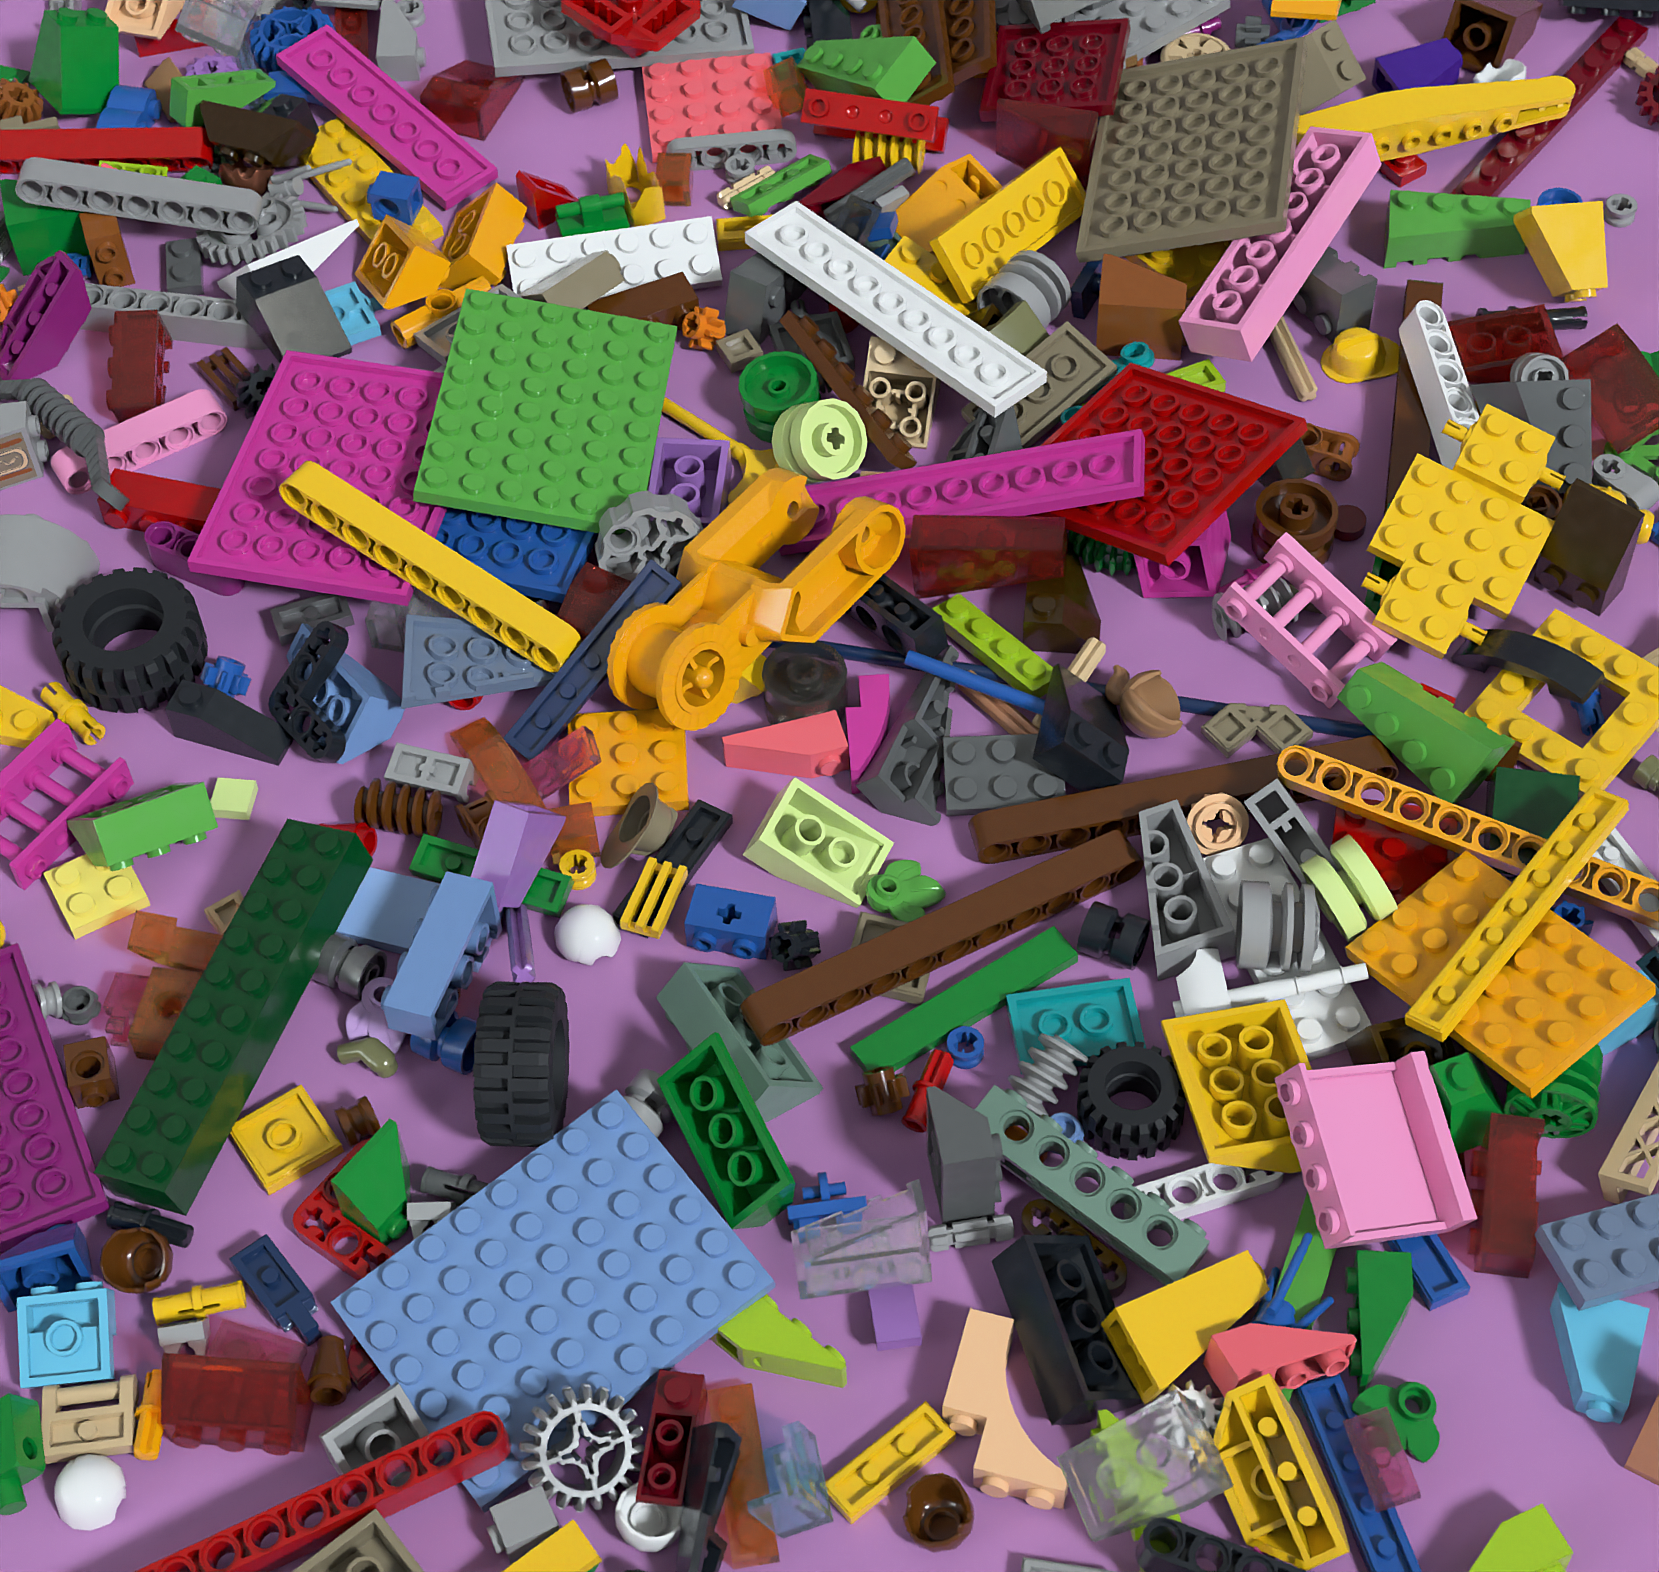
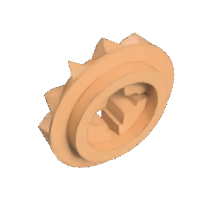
(1226, 837)

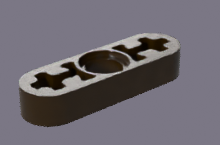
(1059, 1219)

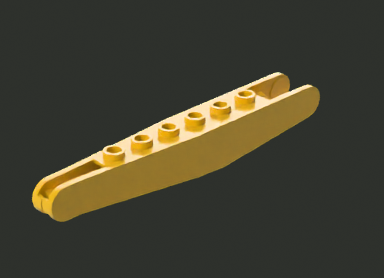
(1443, 116)

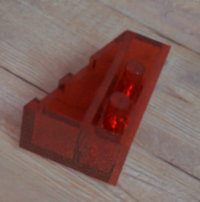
(137, 363)

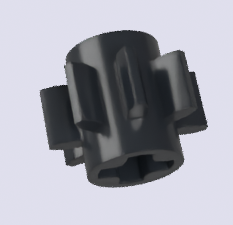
(795, 945)

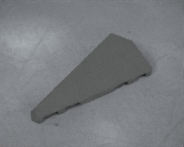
(907, 765)

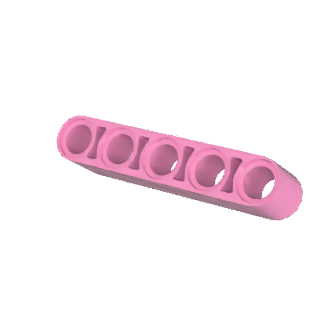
(147, 438)

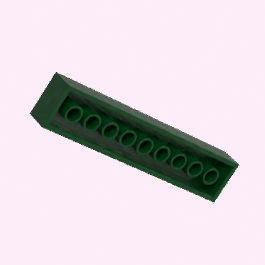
(234, 1017)

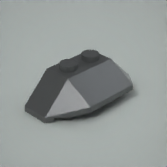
(987, 436)

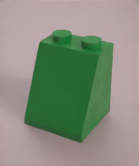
(76, 60)
(39, 229)

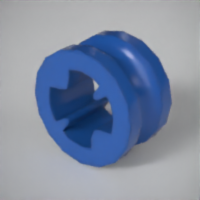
(969, 1035)

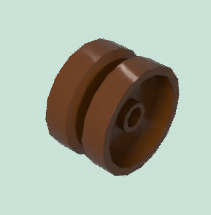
(1302, 511)

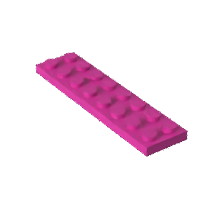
(387, 116)

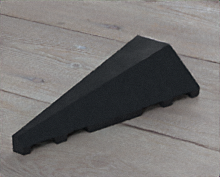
(709, 1474)

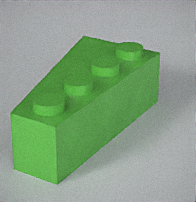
(868, 66)
(1450, 226)
(1424, 731)

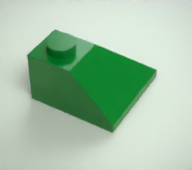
(1466, 1098)
(377, 1186)

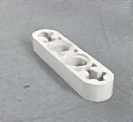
(1208, 1195)

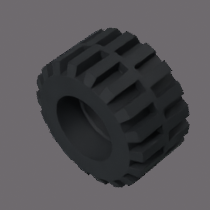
(1125, 1129)

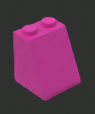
(1194, 572)

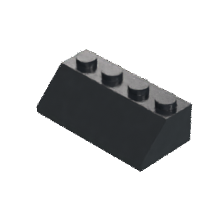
(1058, 1313)

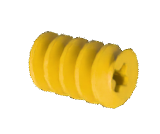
(889, 150)

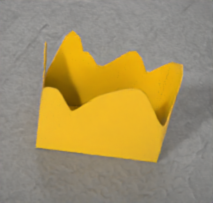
(623, 174)

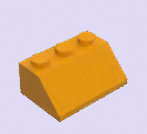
(480, 237)
(401, 265)

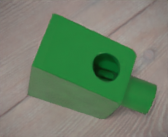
(20, 1450)

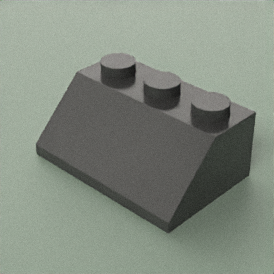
(962, 1158)

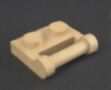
(90, 1430)

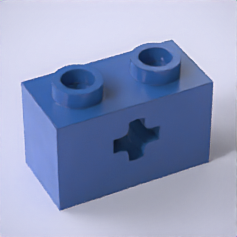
(730, 922)

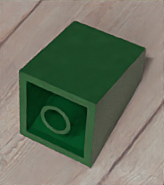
(1529, 802)

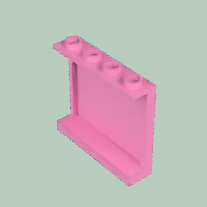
(1375, 1151)

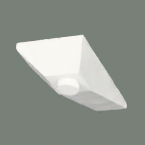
(312, 251)

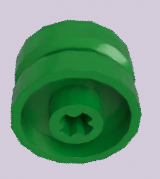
(772, 386)

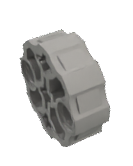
(661, 540)

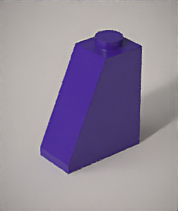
(1419, 66)

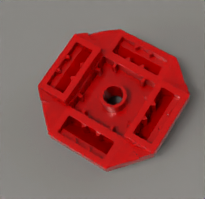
(634, 24)

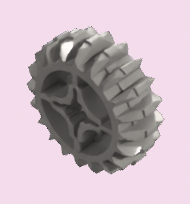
(560, 1452)

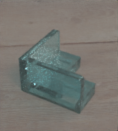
(796, 1485)

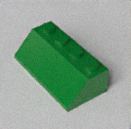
(728, 1135)

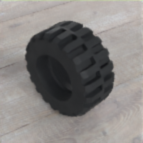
(120, 605)
(521, 1063)

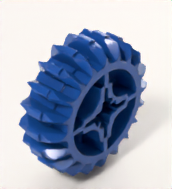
(281, 30)

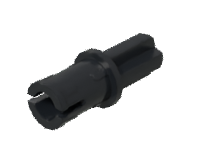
(126, 1217)

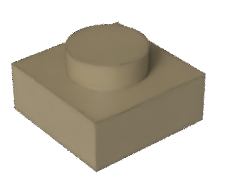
(738, 350)

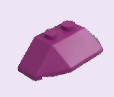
(43, 319)

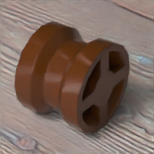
(357, 1121)

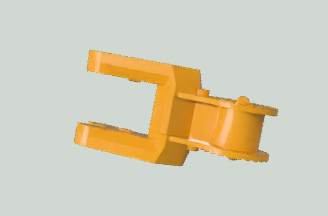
(728, 611)

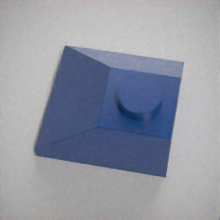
(45, 1259)

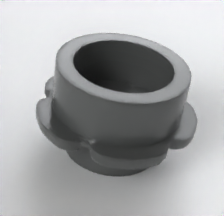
(78, 997)

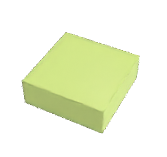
(234, 798)

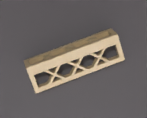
(1634, 1146)

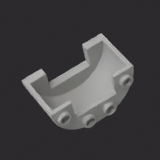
(41, 564)

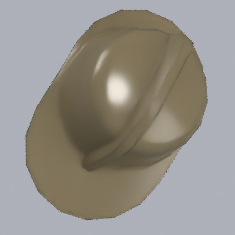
(641, 829)

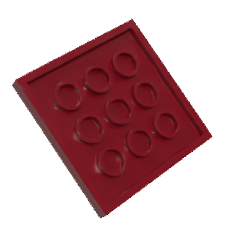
(1065, 67)

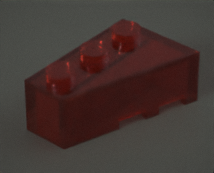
(1506, 1196)

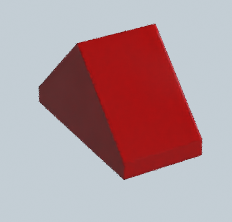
(541, 197)

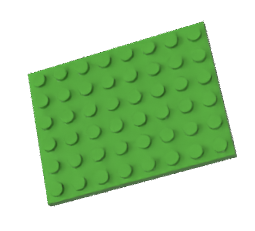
(545, 411)

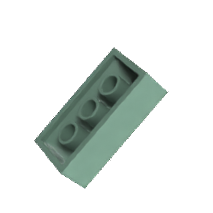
(707, 1001)

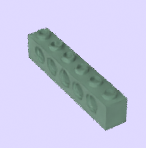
(1093, 1209)

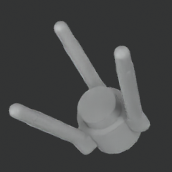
(292, 183)

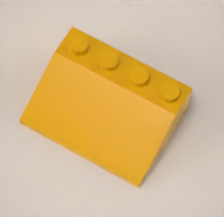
(1229, 1082)

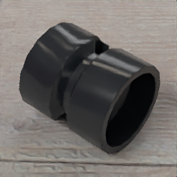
(1099, 933)

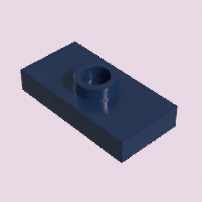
(1086, 289)

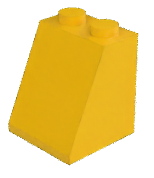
(1567, 247)

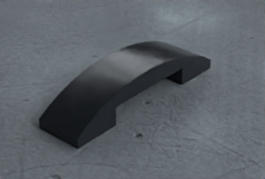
(1533, 657)

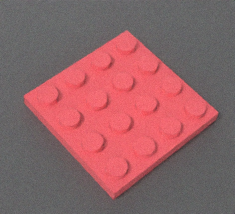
(708, 99)

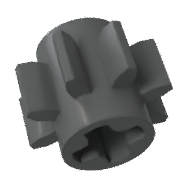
(1251, 32)

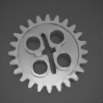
(278, 224)

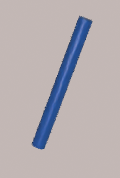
(975, 682)

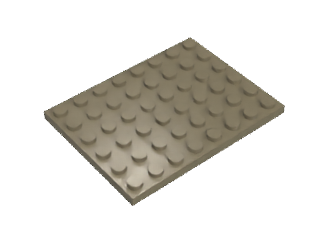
(1195, 152)

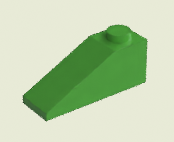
(225, 88)

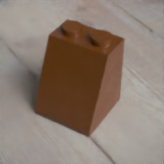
(1491, 30)

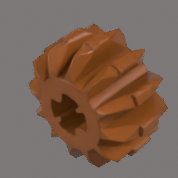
(19, 100)

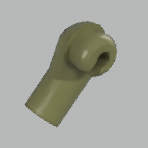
(372, 1053)

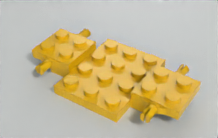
(1463, 533)

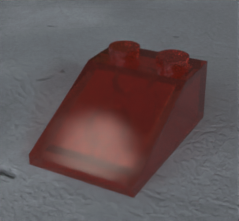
(470, 97)
(1032, 130)
(1494, 341)
(1621, 387)

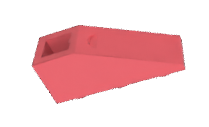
(1284, 1352)

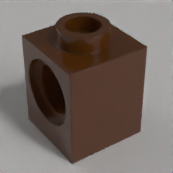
(89, 1058)

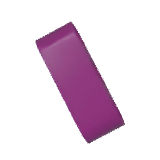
(169, 551)

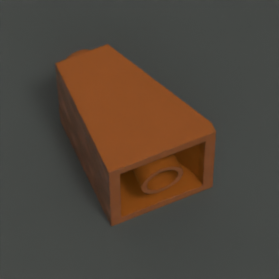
(1139, 308)

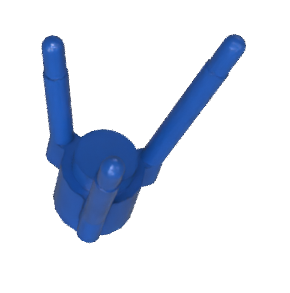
(1278, 1311)

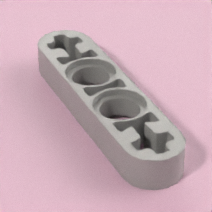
(731, 145)

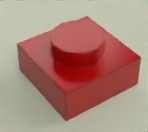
(1403, 169)

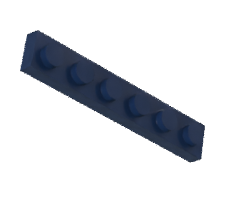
(586, 666)

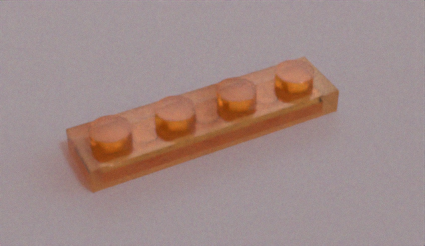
(748, 1537)

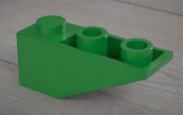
(1381, 1301)

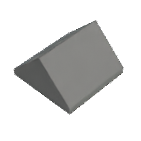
(372, 1432)

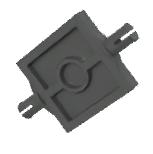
(830, 329)

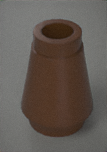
(329, 1373)

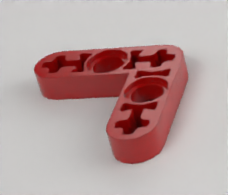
(323, 1206)

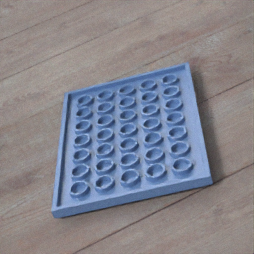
(554, 1275)

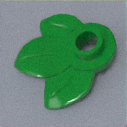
(1414, 1430)

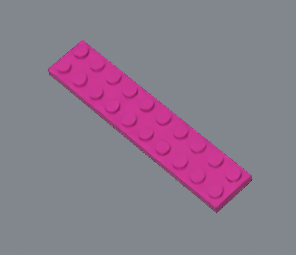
(994, 484)

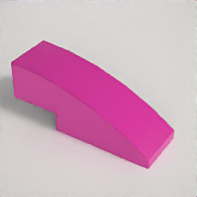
(867, 724)

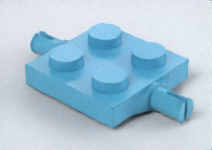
(355, 312)

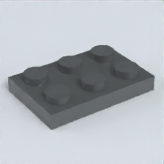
(994, 773)

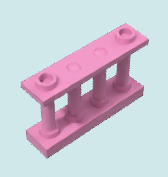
(1329, 596)

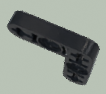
(301, 692)

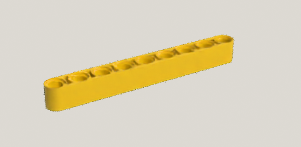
(430, 566)

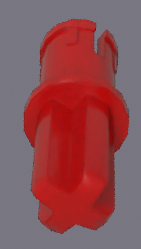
(934, 1074)

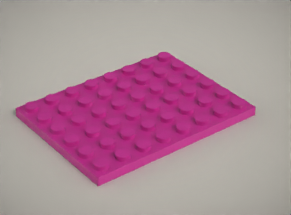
(357, 423)

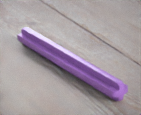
(520, 944)

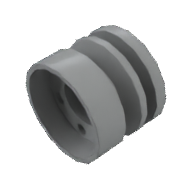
(1028, 278)
(1276, 926)

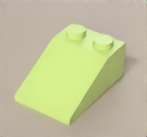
(818, 845)

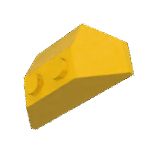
(1276, 1479)

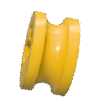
(579, 858)

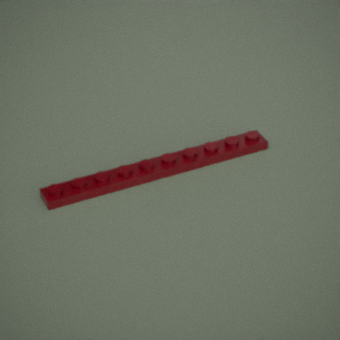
(1523, 144)

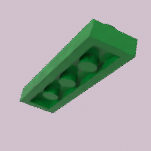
(436, 856)

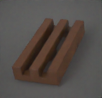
(218, 363)

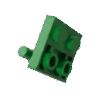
(592, 215)

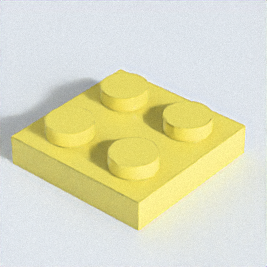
(94, 894)

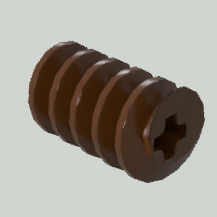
(399, 810)

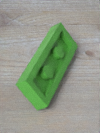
(781, 185)

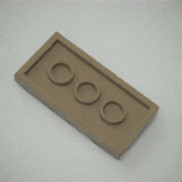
(1073, 374)

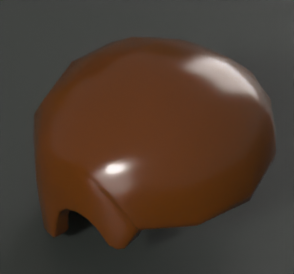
(136, 1260)
(938, 1513)

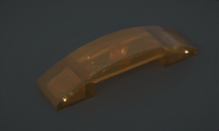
(495, 763)
(173, 946)

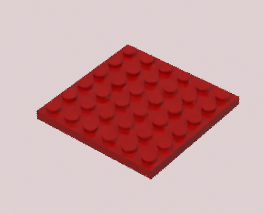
(1198, 458)

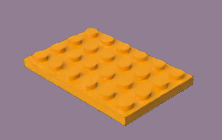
(1541, 1007)

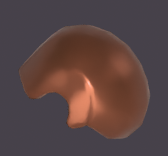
(246, 177)

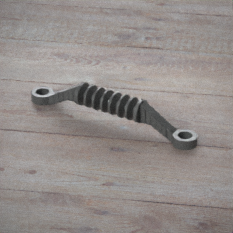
(70, 427)

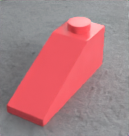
(794, 748)

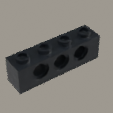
(900, 619)

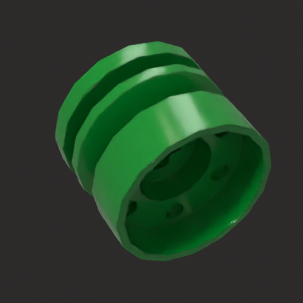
(1565, 1103)

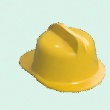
(1360, 356)

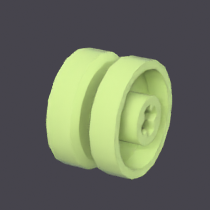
(820, 440)
(1343, 891)

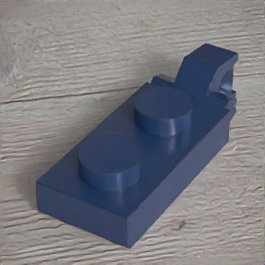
(278, 1288)

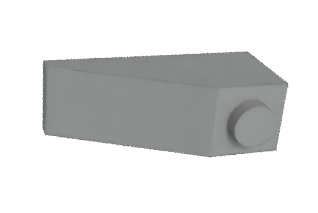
(398, 45)
(1287, 826)

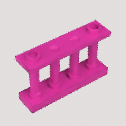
(31, 772)

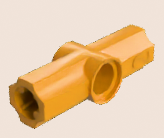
(436, 307)

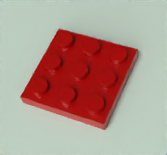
(1398, 857)

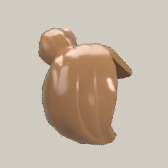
(1145, 702)

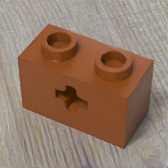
(107, 249)

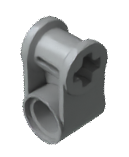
(1638, 489)

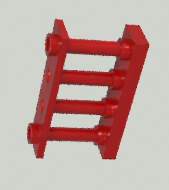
(845, 114)

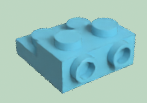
(66, 1335)

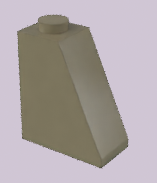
(580, 282)

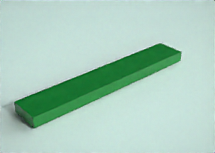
(965, 1002)

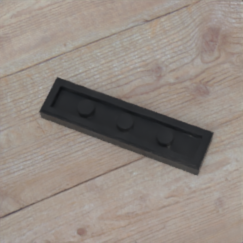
(687, 847)

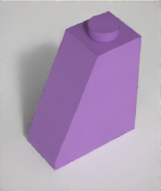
(515, 848)

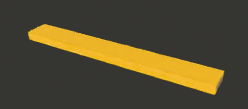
(1516, 914)

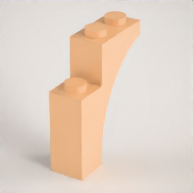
(980, 1404)

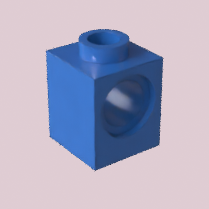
(395, 196)

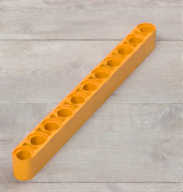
(1472, 824)

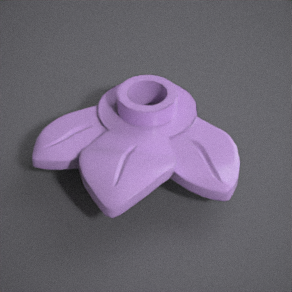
(370, 1020)

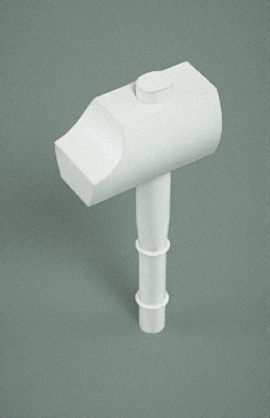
(1205, 989)

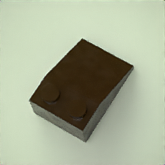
(1589, 548)

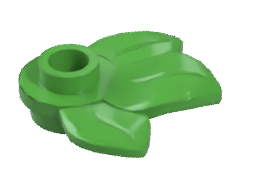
(903, 891)

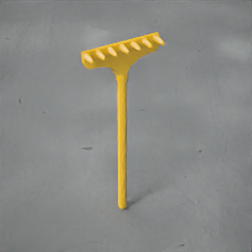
(751, 461)

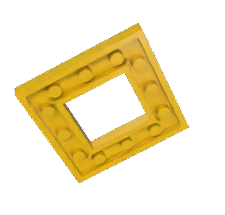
(1616, 739)

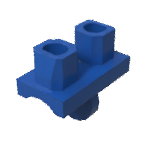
(805, 1214)

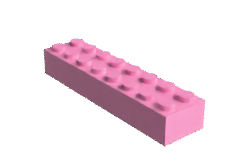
(1265, 272)

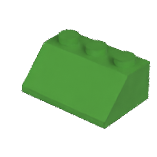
(145, 825)

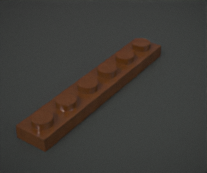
(840, 379)

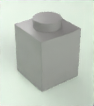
(522, 1523)

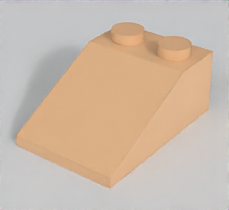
(143, 17)

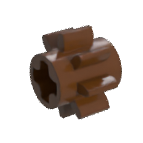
(882, 1090)

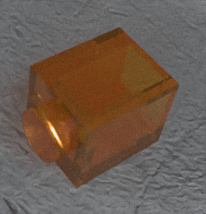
(786, 86)
(676, 178)
(577, 832)

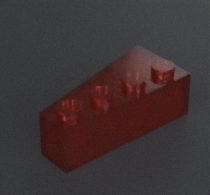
(984, 552)

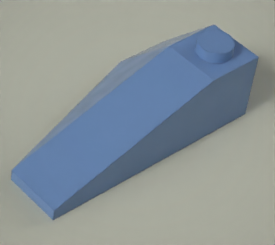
(354, 701)

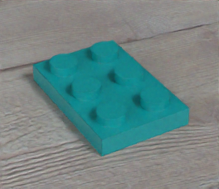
(1081, 1014)

